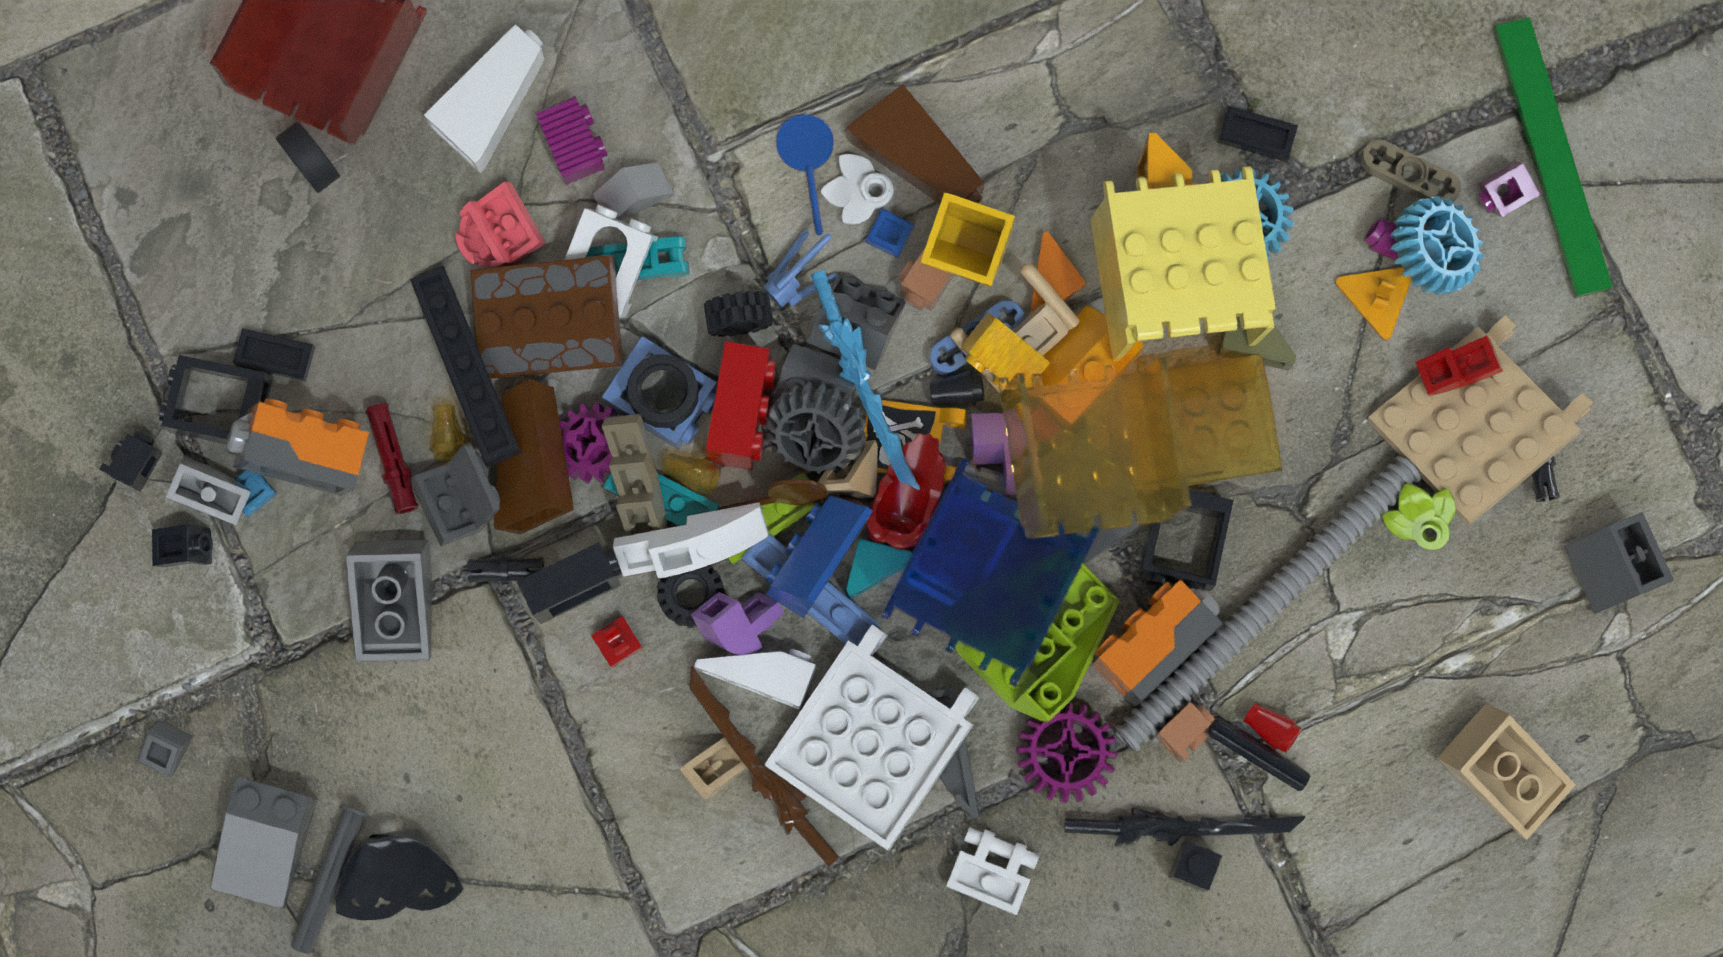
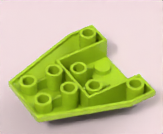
(1062, 655)

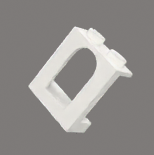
(638, 242)

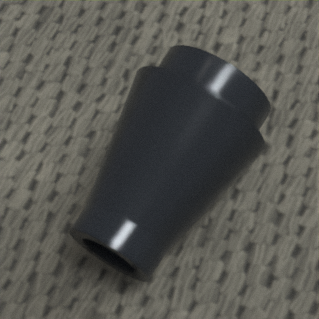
(959, 389)

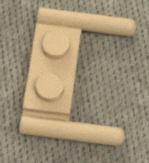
(1042, 327)

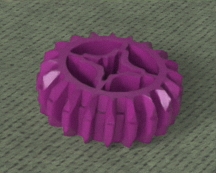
(1099, 754)

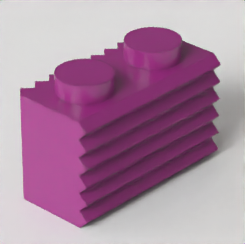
(571, 140)

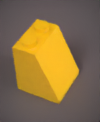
(968, 239)

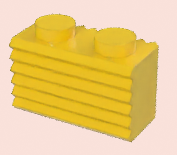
(1001, 352)

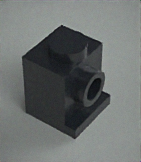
(133, 460)

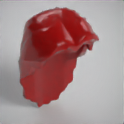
(900, 510)

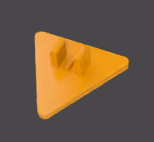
(1377, 297)

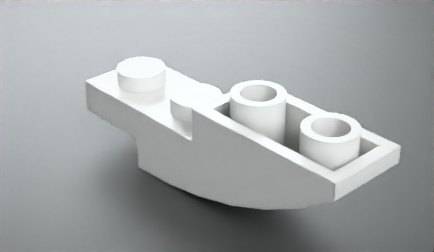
(697, 544)

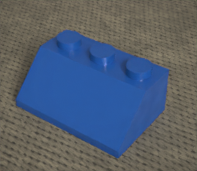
(816, 553)

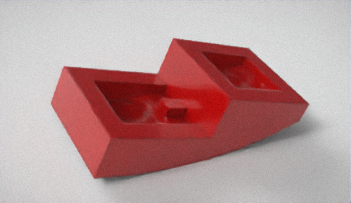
(1459, 367)

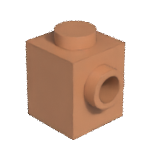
(923, 284)

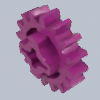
(587, 437)

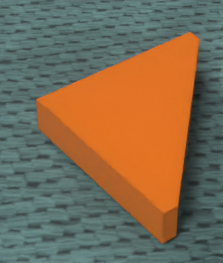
(1057, 271)

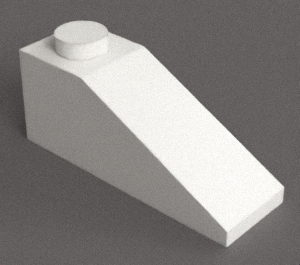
(769, 674)

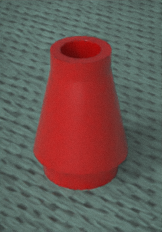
(1273, 727)

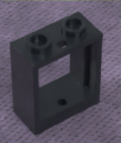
(256, 391)
(1200, 504)
(570, 582)

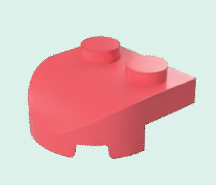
(497, 229)

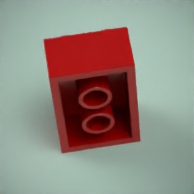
(741, 406)

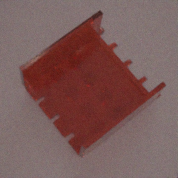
(318, 56)

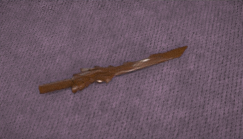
(771, 786)

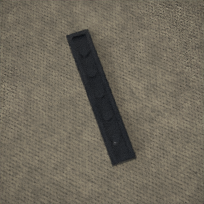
(465, 367)

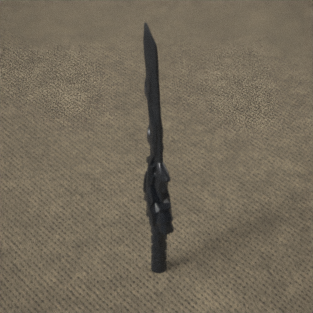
(1159, 826)

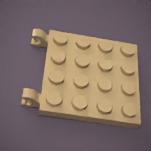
(1480, 435)

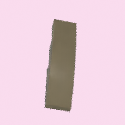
(634, 475)

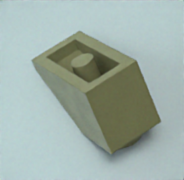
(1273, 347)

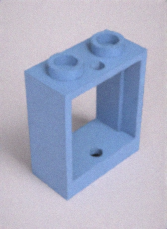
(617, 393)

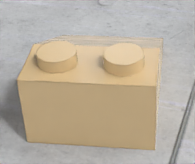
(1506, 770)

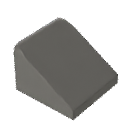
(164, 748)

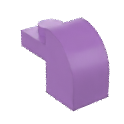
(991, 446)
(736, 625)

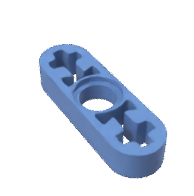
(949, 345)

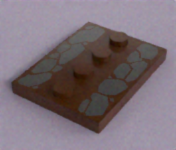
(547, 317)

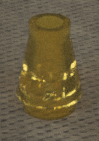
(446, 433)
(694, 473)

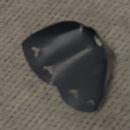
(397, 872)

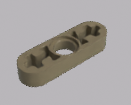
(1406, 158)

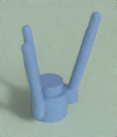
(783, 285)

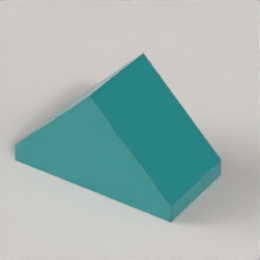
(873, 565)

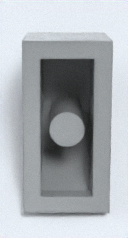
(208, 490)

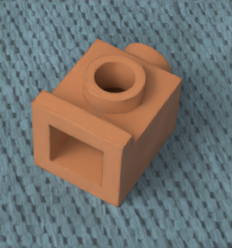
(1185, 730)

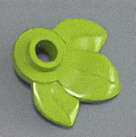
(1421, 511)

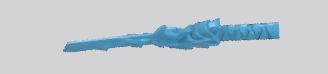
(854, 370)

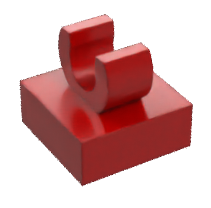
(616, 642)

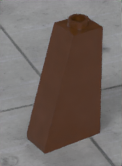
(914, 148)
(536, 482)

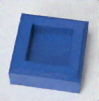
(889, 233)

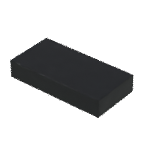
(1258, 134)
(274, 354)

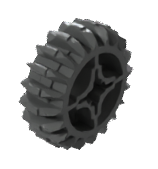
(815, 429)

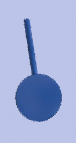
(806, 145)

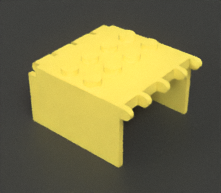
(1182, 260)

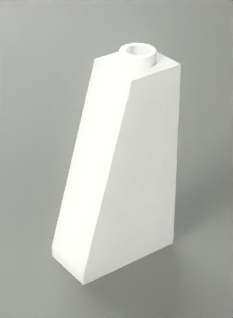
(486, 97)

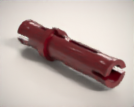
(392, 460)

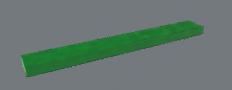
(1552, 158)

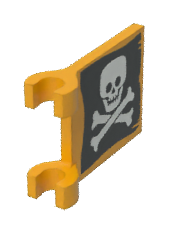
(911, 419)

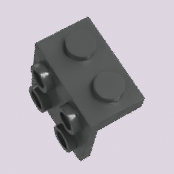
(457, 496)

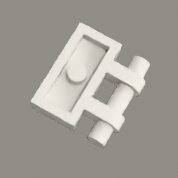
(990, 882)

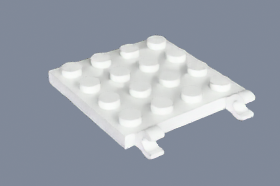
(870, 742)

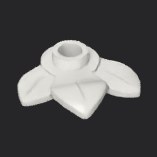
(852, 189)

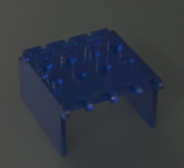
(985, 579)

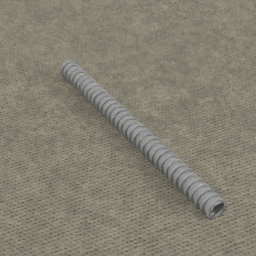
(1267, 603)

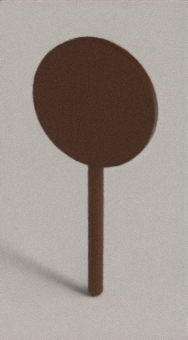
(789, 492)

